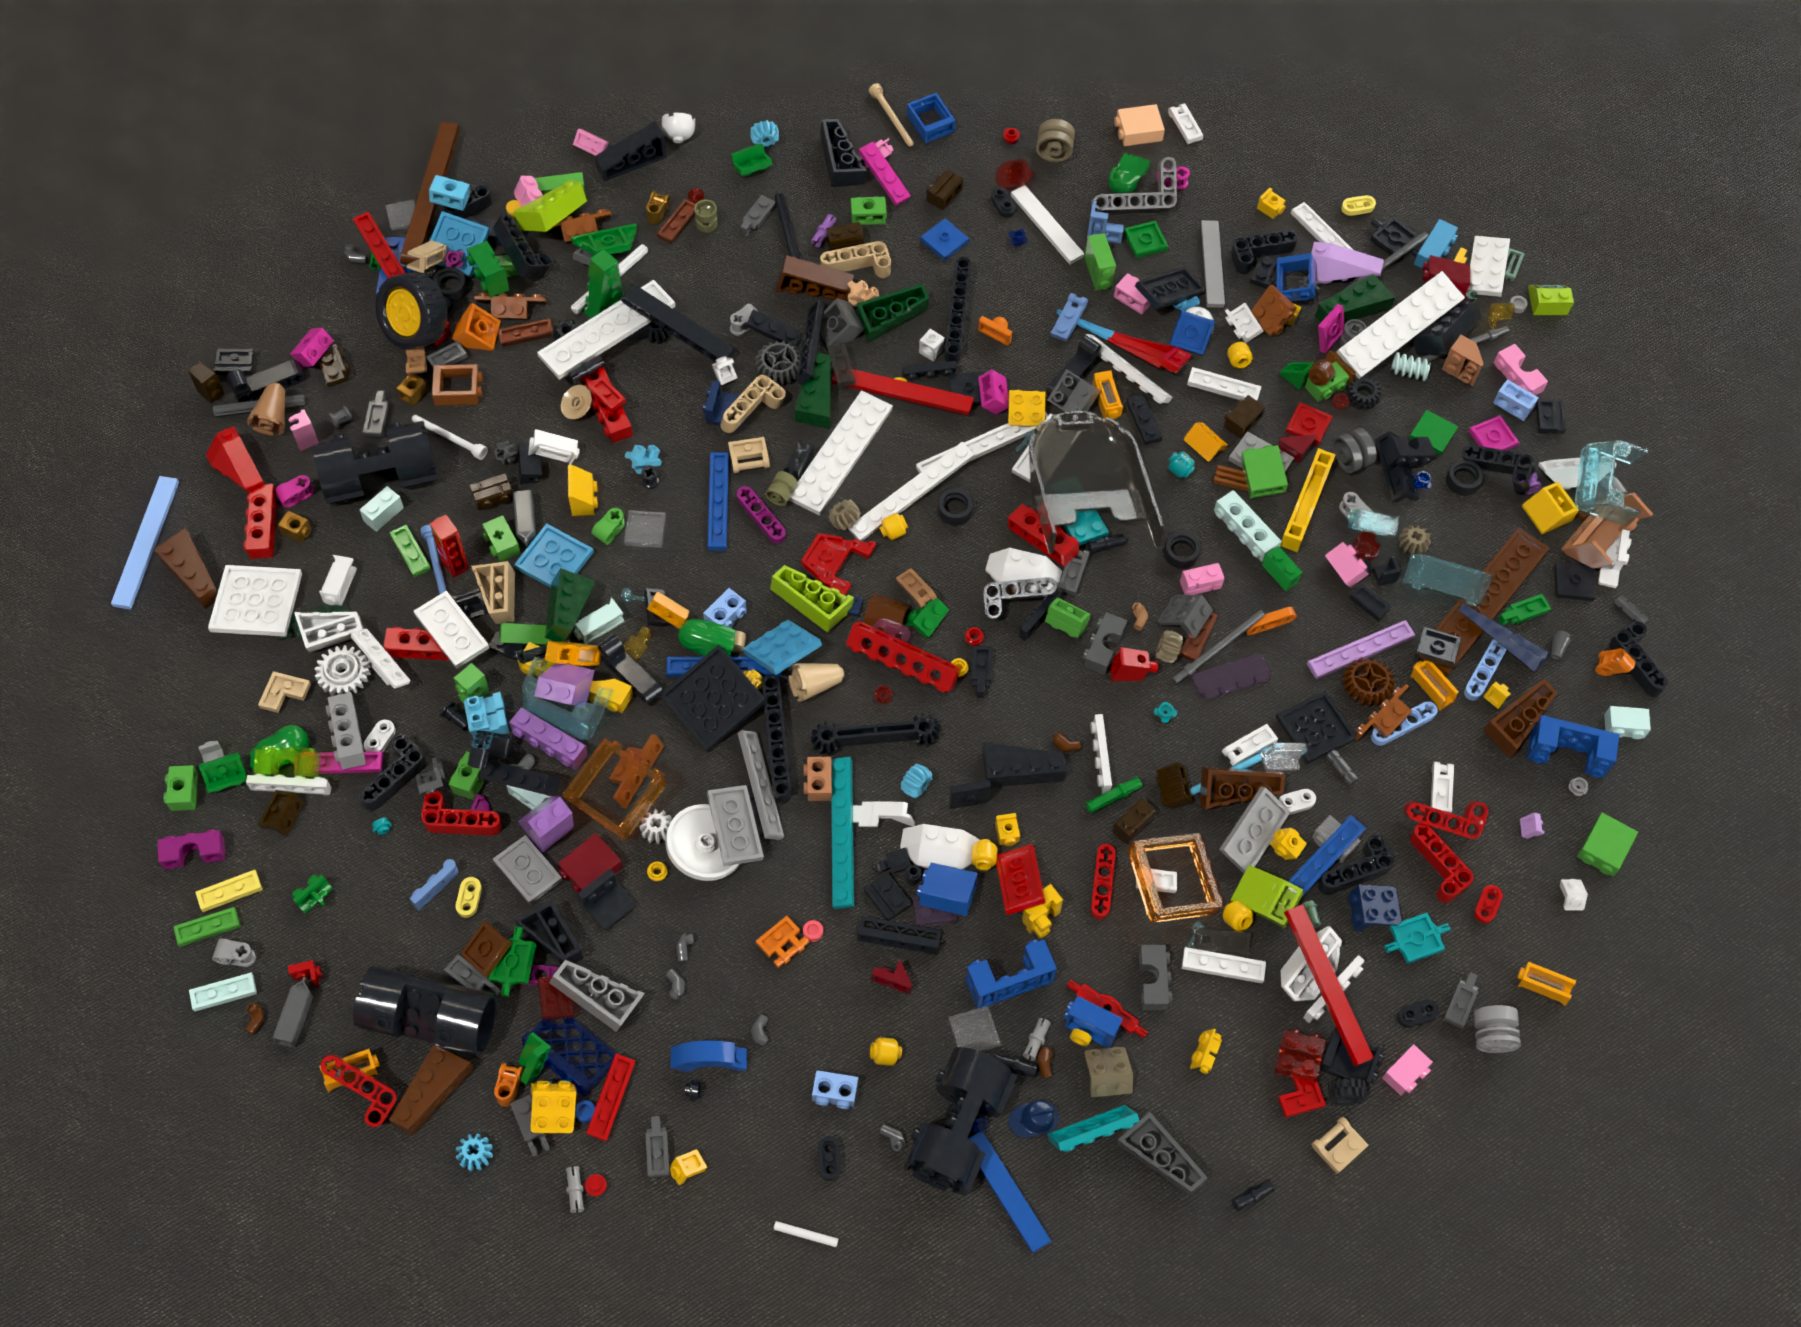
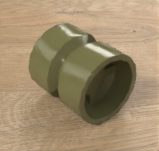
(706, 215)
(781, 488)

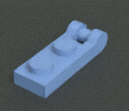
(1069, 317)
(434, 884)

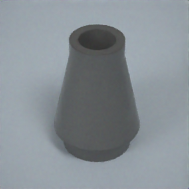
(1560, 643)

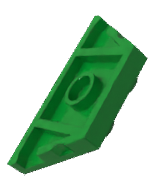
(611, 240)

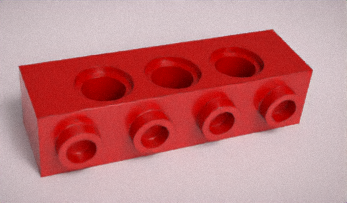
(263, 546)
(449, 546)
(1065, 546)
(413, 649)

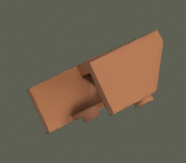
(1597, 534)

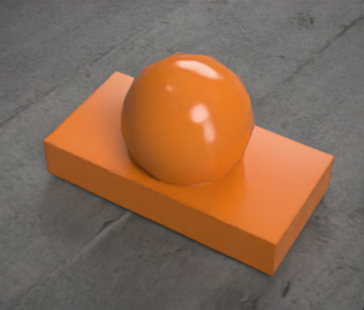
(996, 329)

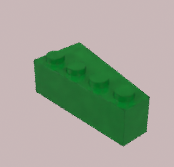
(603, 285)

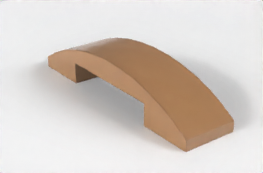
(416, 361)

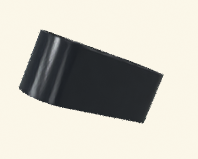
(478, 200)

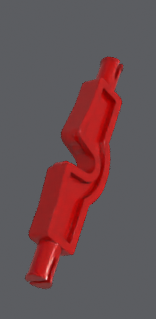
(1128, 1023)

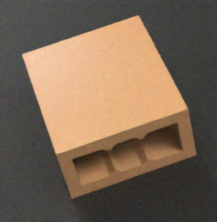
(1139, 125)

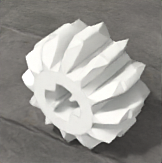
(649, 826)

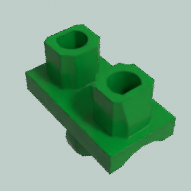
(313, 894)

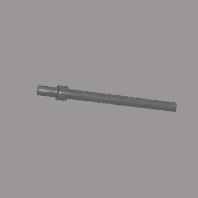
(1399, 253)
(1489, 335)
(1190, 669)

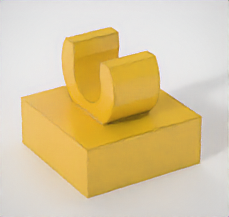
(1497, 694)

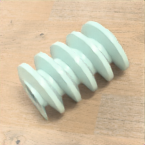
(1410, 366)

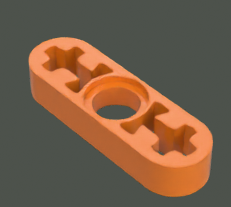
(1273, 620)

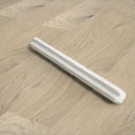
(626, 264)

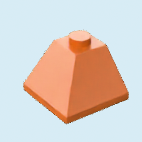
(477, 329)

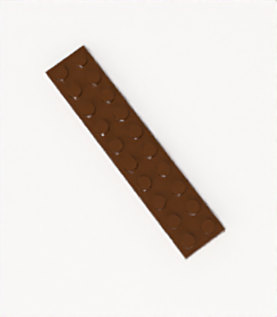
(1509, 571)

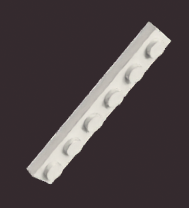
(1133, 374)

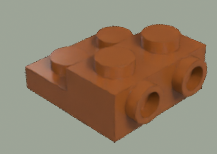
(1273, 311)

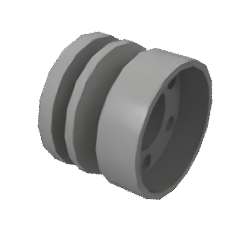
(1497, 1029)

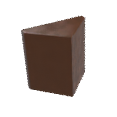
(886, 608)

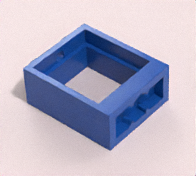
(934, 130)
(1288, 264)
(1093, 1020)

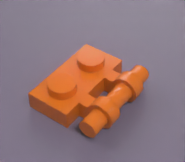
(779, 936)

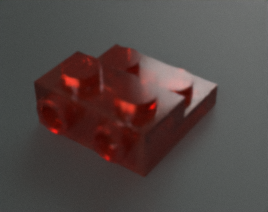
(1300, 1055)

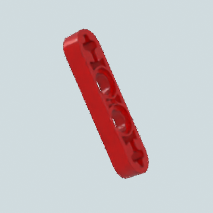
(1103, 881)

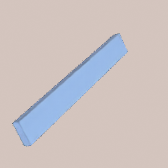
(145, 543)

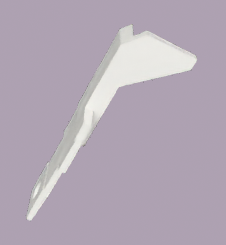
(870, 812)

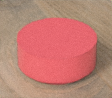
(813, 930)

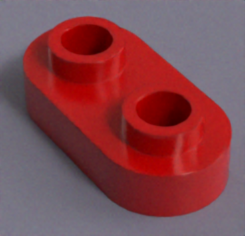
(1487, 905)

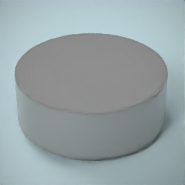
(1520, 304)

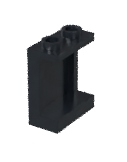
(1339, 1064)

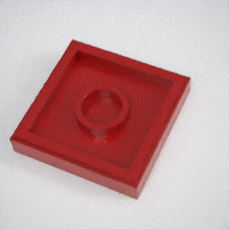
(1309, 421)

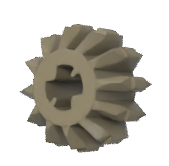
(844, 514)
(1414, 540)
(1169, 646)

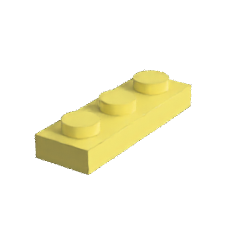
(229, 890)

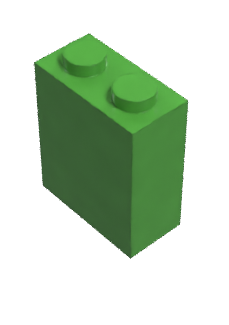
(1100, 261)
(1263, 471)
(1607, 844)

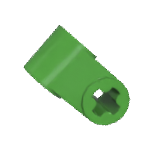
(609, 526)

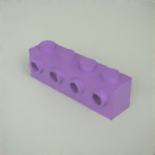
(548, 738)

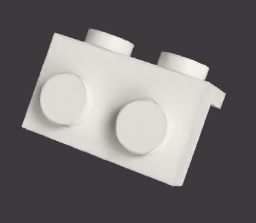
(1245, 323)

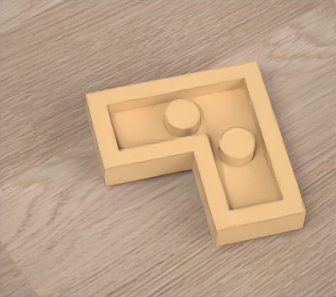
(281, 686)

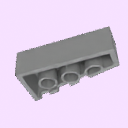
(596, 993)

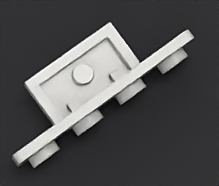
(1618, 553)
(380, 659)

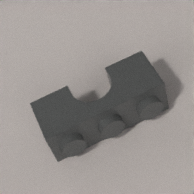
(1109, 630)
(1155, 960)

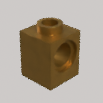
(412, 389)
(291, 521)

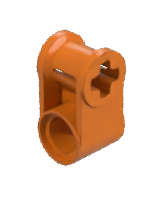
(1614, 662)
(508, 1080)

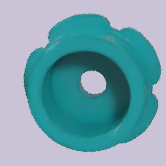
(381, 826)

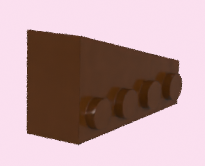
(813, 279)
(185, 563)
(1518, 719)
(1233, 785)
(431, 1085)

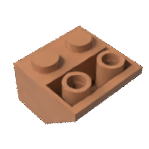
(1464, 360)

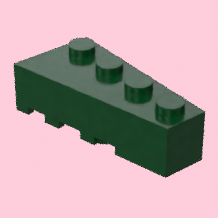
(814, 397)

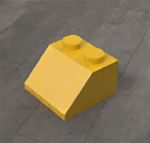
(581, 491)

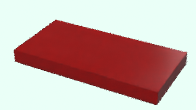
(1020, 879)

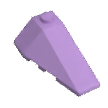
(1341, 263)

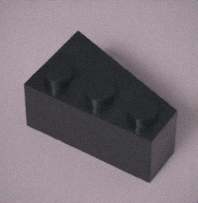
(550, 933)

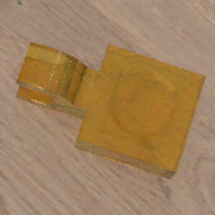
(636, 645)

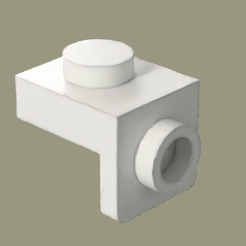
(724, 370)
(1574, 894)

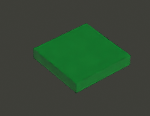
(1145, 239)
(1436, 429)

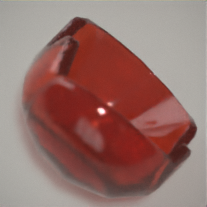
(1366, 545)

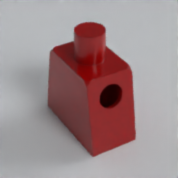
(1131, 665)

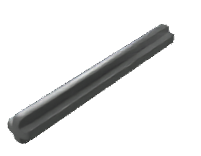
(244, 407)

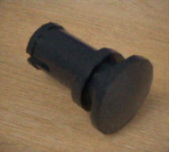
(454, 715)

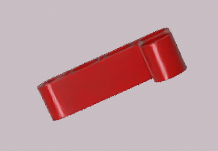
(483, 818)
(1443, 818)
(1438, 861)
(356, 1085)

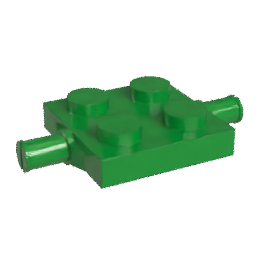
(515, 964)

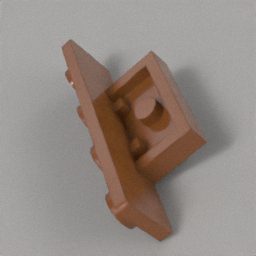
(583, 224)
(510, 307)
(1389, 717)
(631, 777)

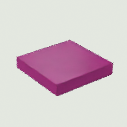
(1331, 328)
(1494, 434)

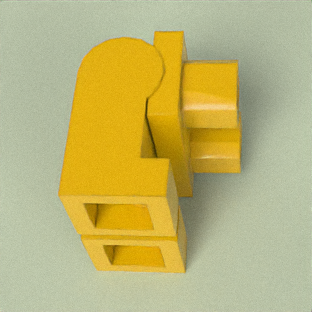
(1036, 917)

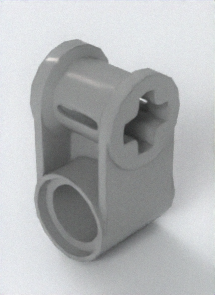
(739, 320)
(1348, 501)
(233, 953)

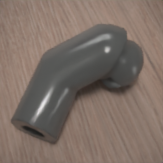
(677, 984)

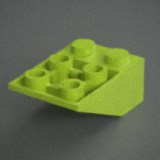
(1267, 895)

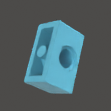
(449, 192)

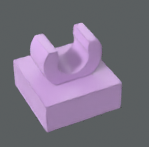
(1531, 825)

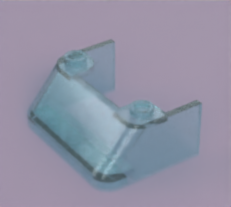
(1595, 480)
(1447, 578)
(579, 723)

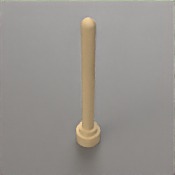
(877, 92)

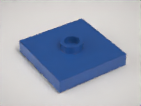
(944, 239)
(1192, 332)

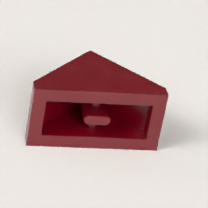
(1297, 445)

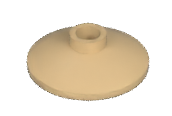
(576, 402)

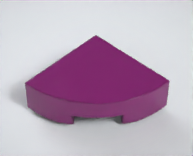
(480, 804)

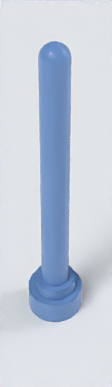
(426, 533)

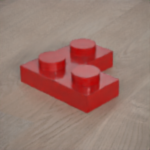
(1305, 1099)

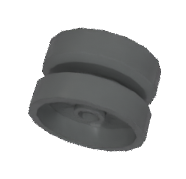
(1354, 450)

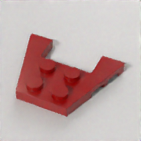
(828, 555)

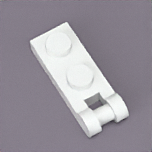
(1186, 123)
(1250, 744)
(1442, 786)

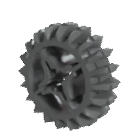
(777, 357)

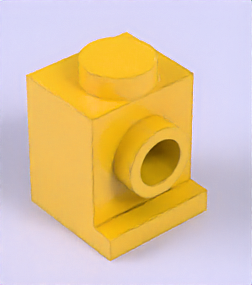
(1271, 204)
(1005, 822)

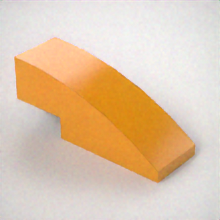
(572, 653)

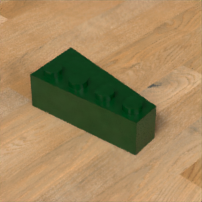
(1359, 299)
(891, 310)
(566, 601)

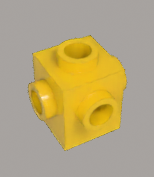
(1287, 843)

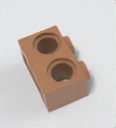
(820, 778)

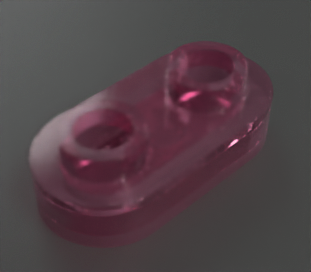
(893, 628)

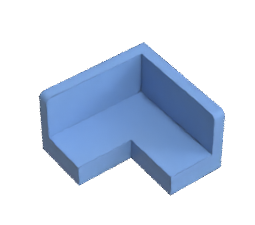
(1099, 225)

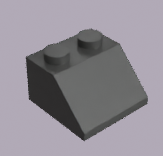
(840, 323)

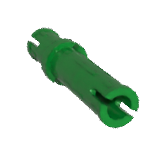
(1118, 792)

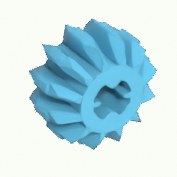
(764, 133)
(916, 780)
(474, 1144)

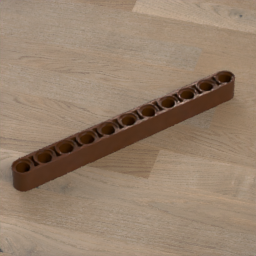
(424, 209)

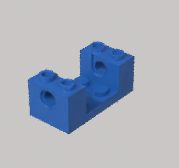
(1553, 733)
(1038, 972)

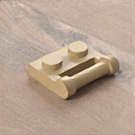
(748, 449)
(1345, 1150)

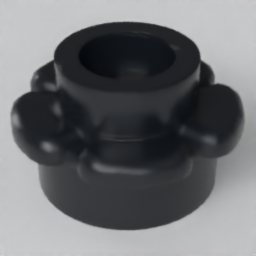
(693, 1090)

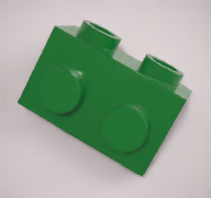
(751, 160)
(928, 617)
(223, 772)

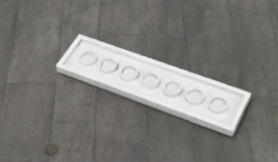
(1400, 324)
(597, 334)
(840, 452)

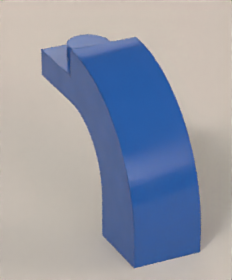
(708, 1053)

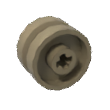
(1055, 140)

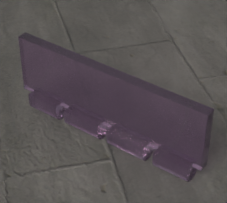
(1228, 675)

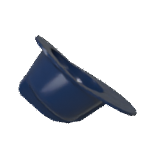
(1033, 1119)

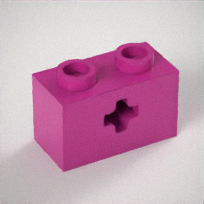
(312, 347)
(993, 392)

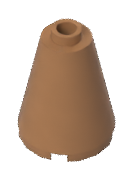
(269, 411)

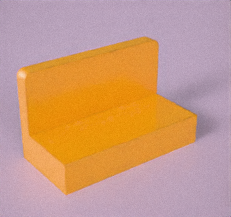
(1205, 441)
(668, 610)

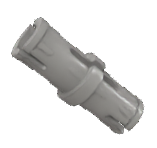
(1036, 1039)
(574, 1189)

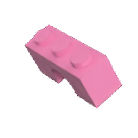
(1509, 363)

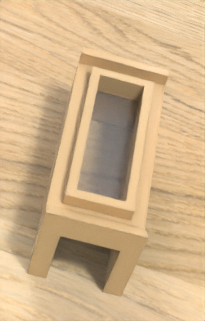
(429, 254)

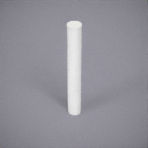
(807, 1234)

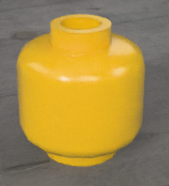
(1239, 355)
(893, 526)
(984, 854)
(1237, 916)
(885, 1051)

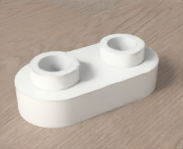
(381, 737)
(1297, 800)

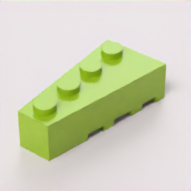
(551, 207)
(804, 596)

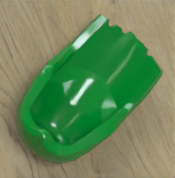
(1127, 174)
(704, 635)
(287, 736)

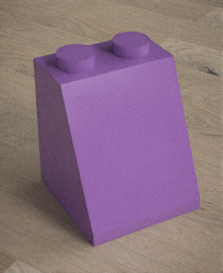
(565, 684)
(548, 822)

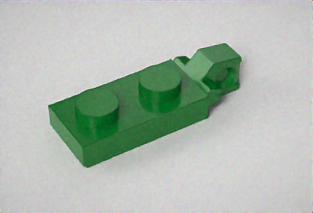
(1525, 610)

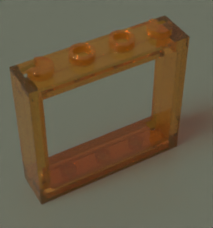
(592, 768)
(1148, 888)

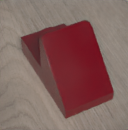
(897, 981)

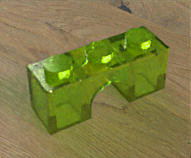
(269, 760)

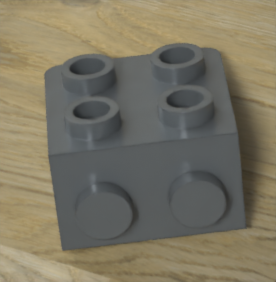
(1187, 611)

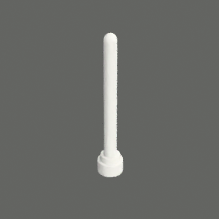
(478, 450)

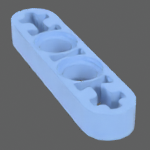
(1485, 669)
(1406, 726)

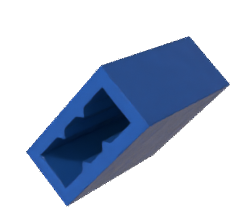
(947, 889)

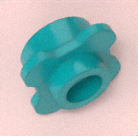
(1165, 706)

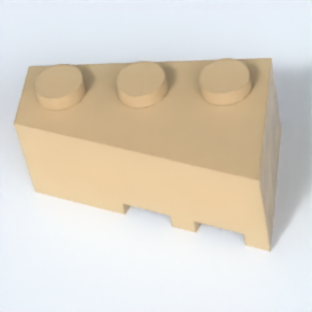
(497, 589)

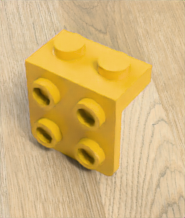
(1026, 408)
(553, 1107)

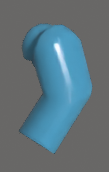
(1184, 305)

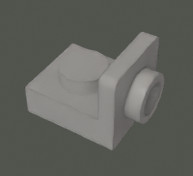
(211, 750)

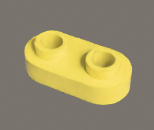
(1356, 205)
(468, 898)

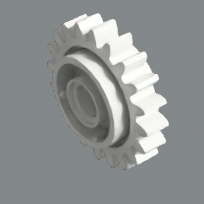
(351, 661)

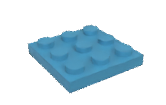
(458, 236)
(550, 552)
(782, 647)

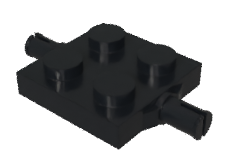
(1393, 235)

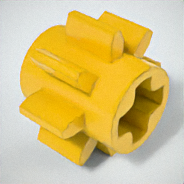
(754, 677)

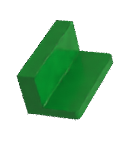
(533, 1057)

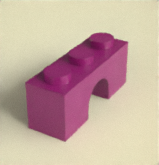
(174, 849)

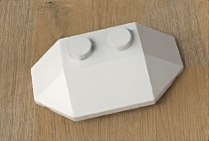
(1563, 471)
(1020, 565)
(938, 845)
(1296, 974)

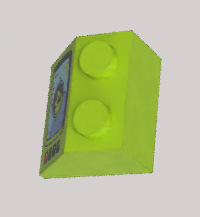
(1550, 299)

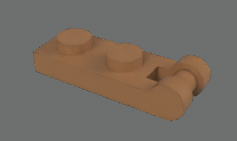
(916, 587)

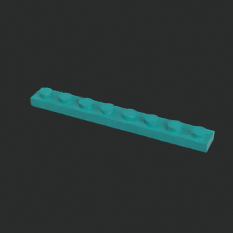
(842, 833)

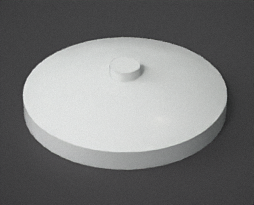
(694, 845)

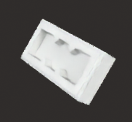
(1164, 880)

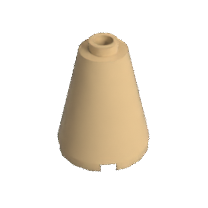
(813, 678)

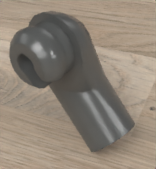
(352, 255)
(526, 762)
(684, 940)
(757, 1030)
(896, 1137)

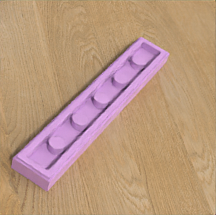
(1362, 648)

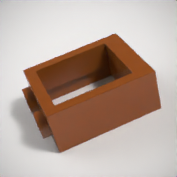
(456, 397)

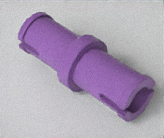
(821, 230)

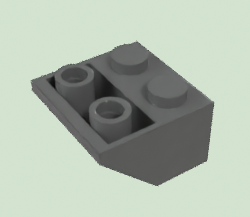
(1073, 393)

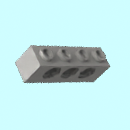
(346, 731)

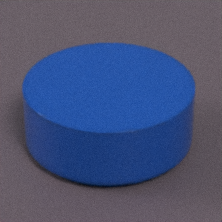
(584, 1111)

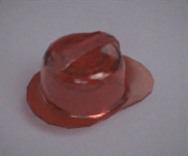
(1013, 173)

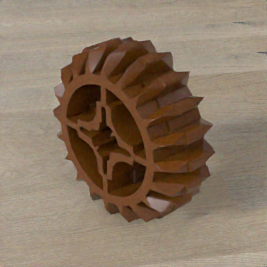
(1362, 688)

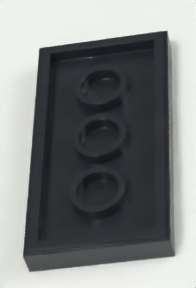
(1170, 288)

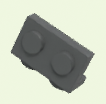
(430, 780)

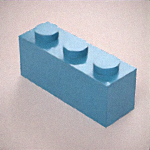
(1437, 242)

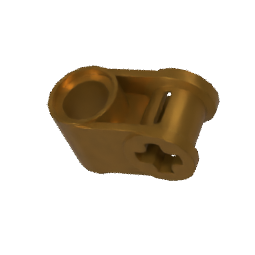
(657, 207)

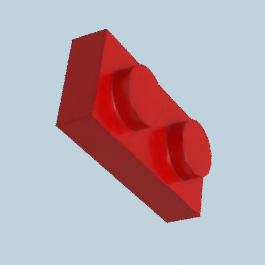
(607, 394)

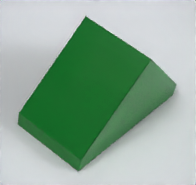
(1296, 373)

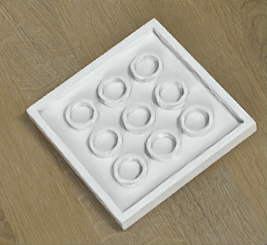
(255, 600)

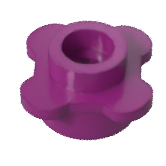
(450, 259)

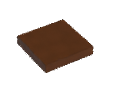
(486, 949)

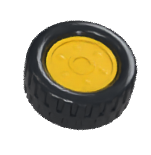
(412, 310)

